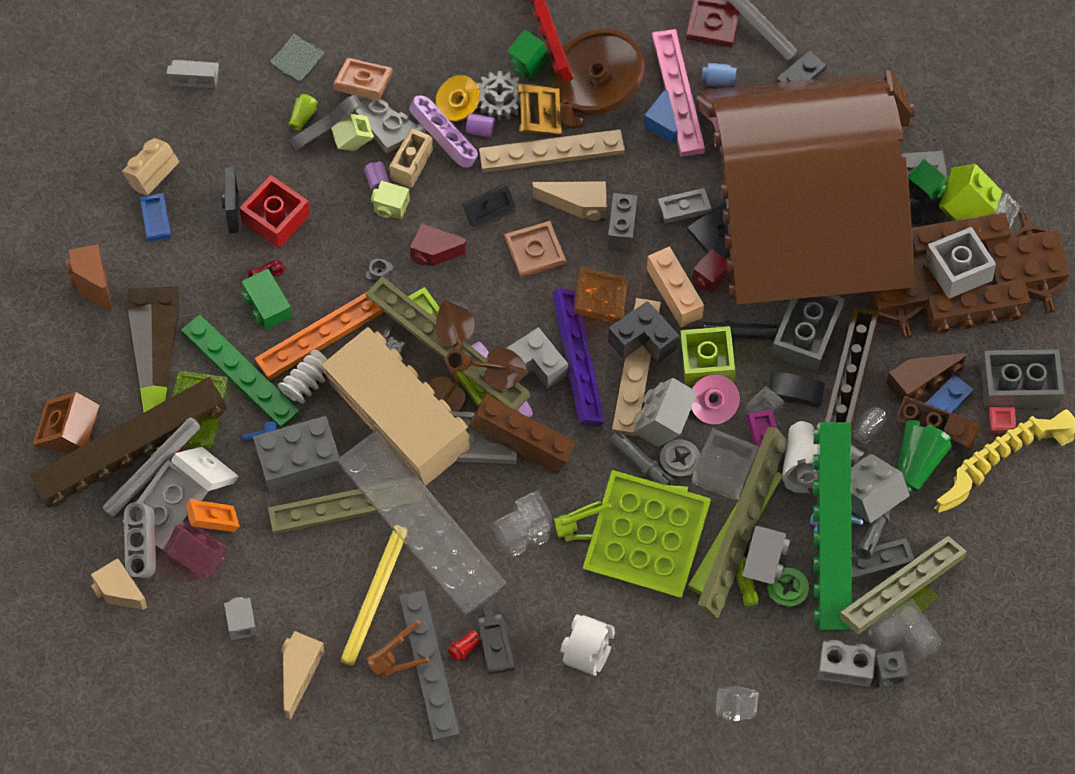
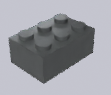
(807, 331)
(1022, 378)
(297, 453)

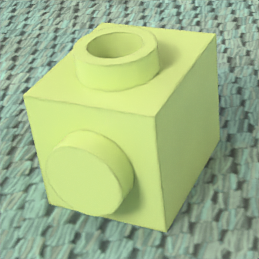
(352, 132)
(390, 200)

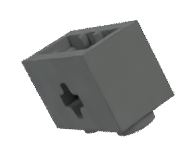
(622, 222)

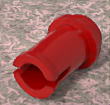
(464, 646)

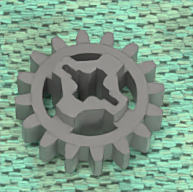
(499, 95)

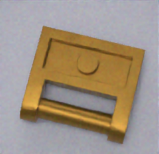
(546, 110)

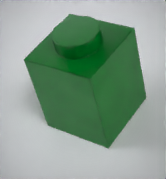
(928, 180)

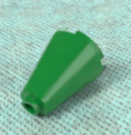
(921, 453)

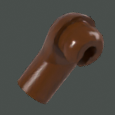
(568, 117)

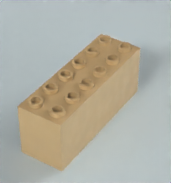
(397, 405)

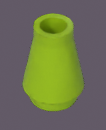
(303, 110)

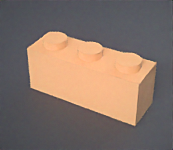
(675, 287)

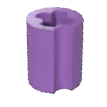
(480, 125)
(375, 174)

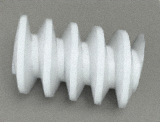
(304, 377)

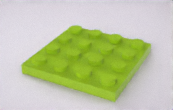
(647, 534)

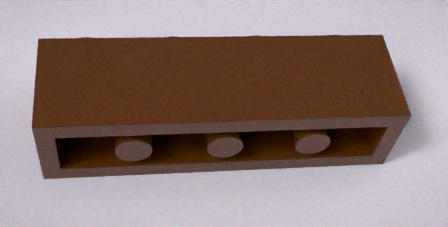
(521, 434)

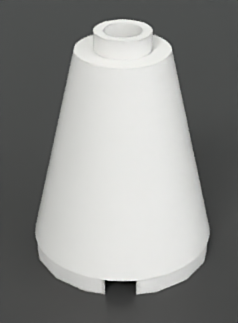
(798, 459)

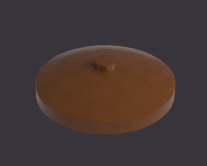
(604, 69)

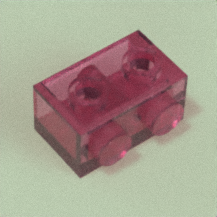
(196, 549)

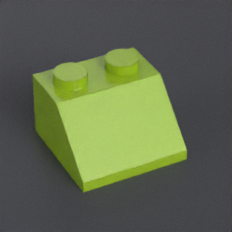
(969, 194)

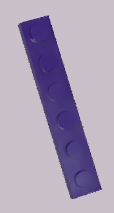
(578, 359)

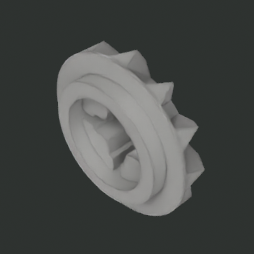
(683, 448)

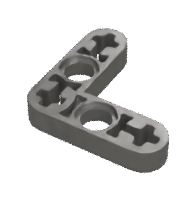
(345, 108)

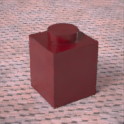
(710, 271)

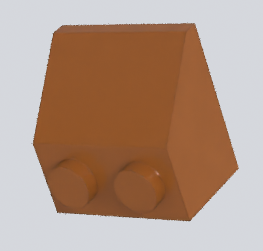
(89, 275)
(66, 423)

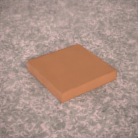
(362, 79)
(535, 249)

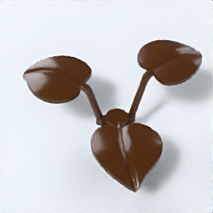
(503, 367)

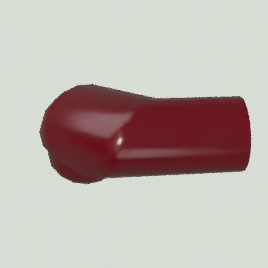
(274, 266)

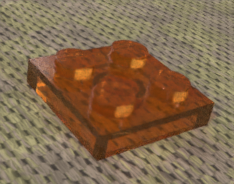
(600, 294)

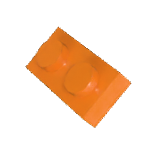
(212, 515)

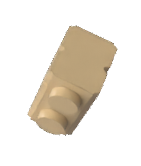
(411, 158)
(150, 166)

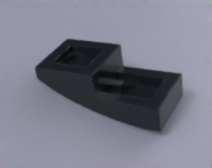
(797, 388)

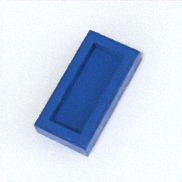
(155, 217)

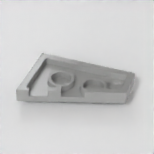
(386, 125)

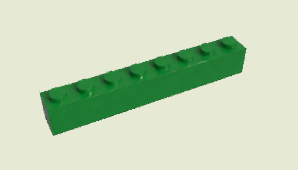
(833, 524)

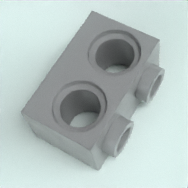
(846, 670)

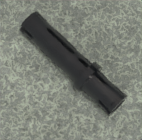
(746, 330)

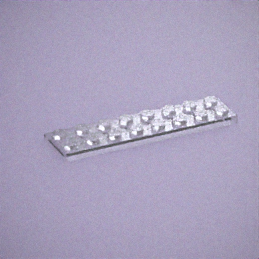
(421, 522)

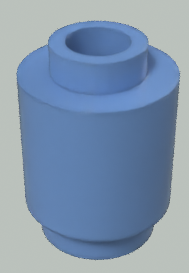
(719, 75)

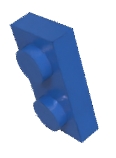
(951, 395)

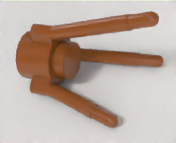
(383, 658)

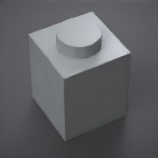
(240, 618)

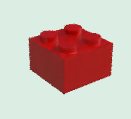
(274, 211)

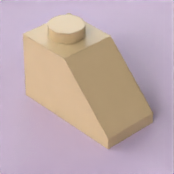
(117, 586)

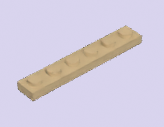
(551, 151)
(632, 385)

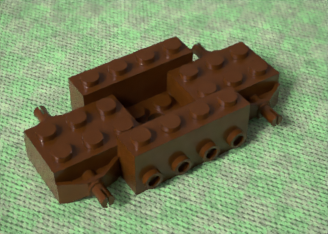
(1026, 268)

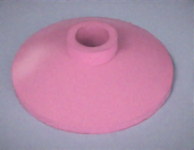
(723, 407)

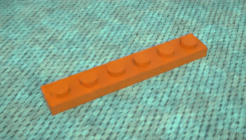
(317, 336)

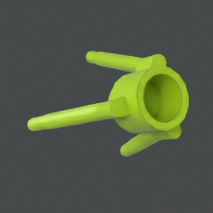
(566, 524)

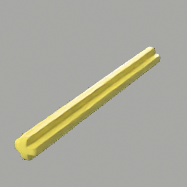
(372, 600)

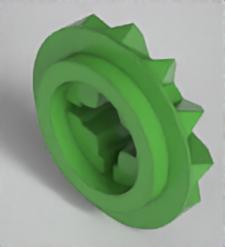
(800, 586)

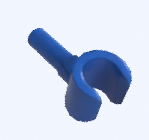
(268, 426)

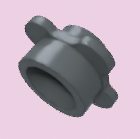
(379, 264)

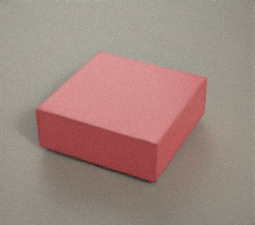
(1002, 419)

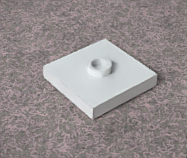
(204, 468)

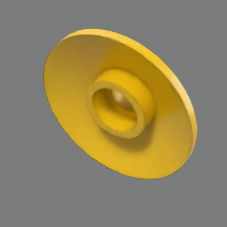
(452, 92)

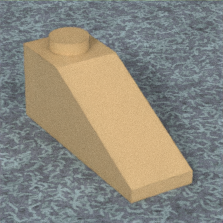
(576, 198)
(300, 661)

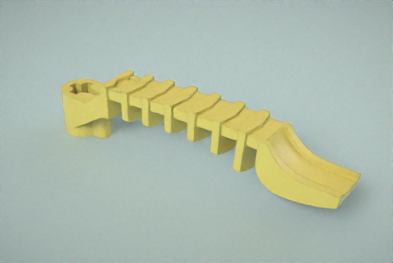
(973, 470)

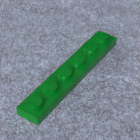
(240, 371)

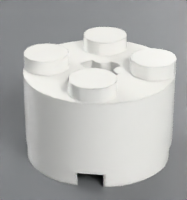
(587, 645)

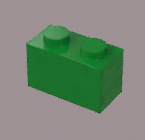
(528, 56)
(266, 299)

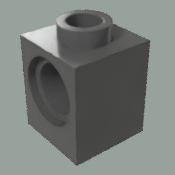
(890, 670)

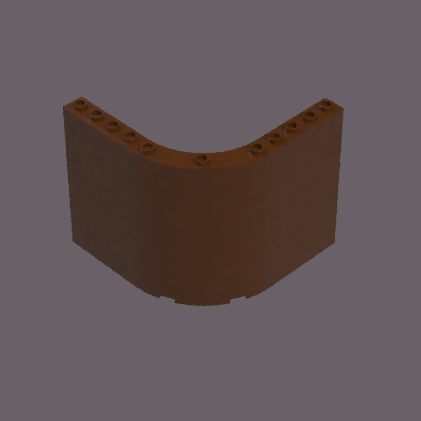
(812, 187)

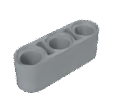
(147, 550)

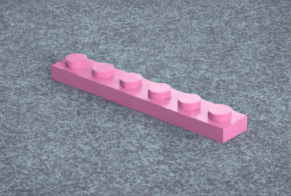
(677, 84)

